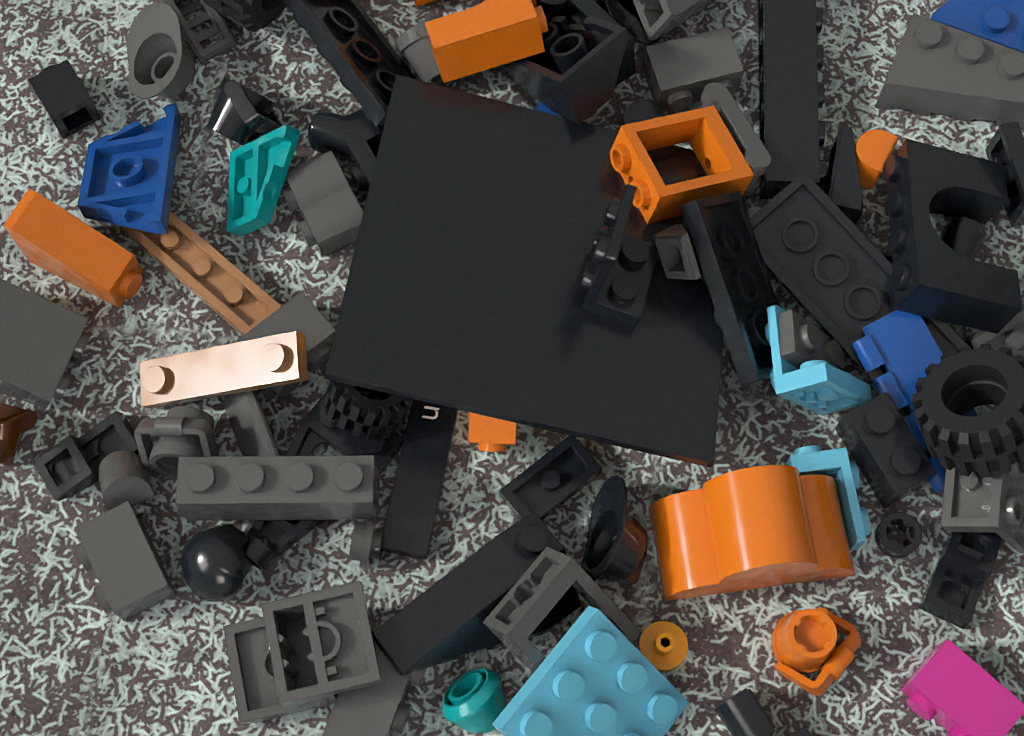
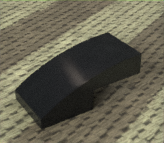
(75, 461)
(959, 576)

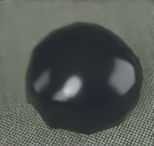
(215, 562)

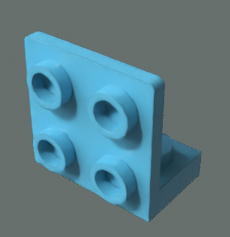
(816, 383)

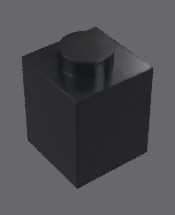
(64, 98)

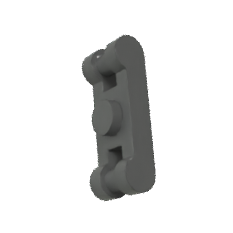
(741, 131)

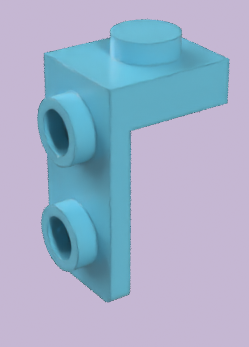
(836, 463)

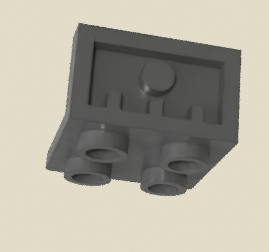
(986, 504)

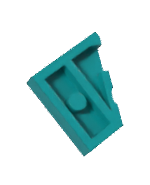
(257, 179)

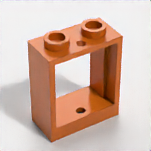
(712, 145)

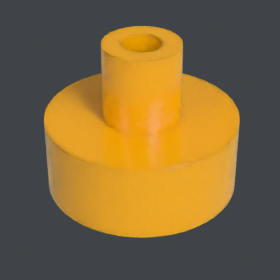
(664, 658)

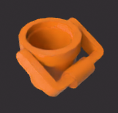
(806, 644)

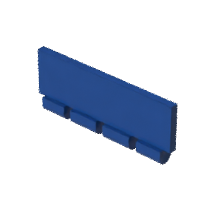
(905, 350)

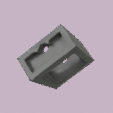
(535, 597)

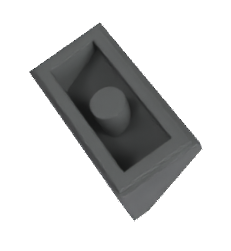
(250, 424)

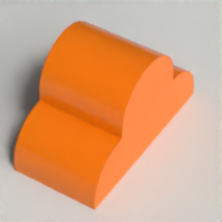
(750, 533)

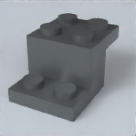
(302, 653)

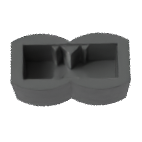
(324, 202)

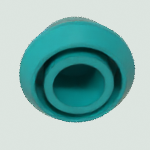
(475, 700)

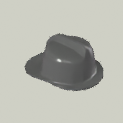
(157, 56)

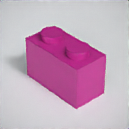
(961, 695)

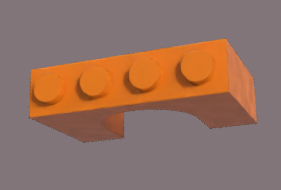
(485, 36)

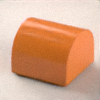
(871, 154)

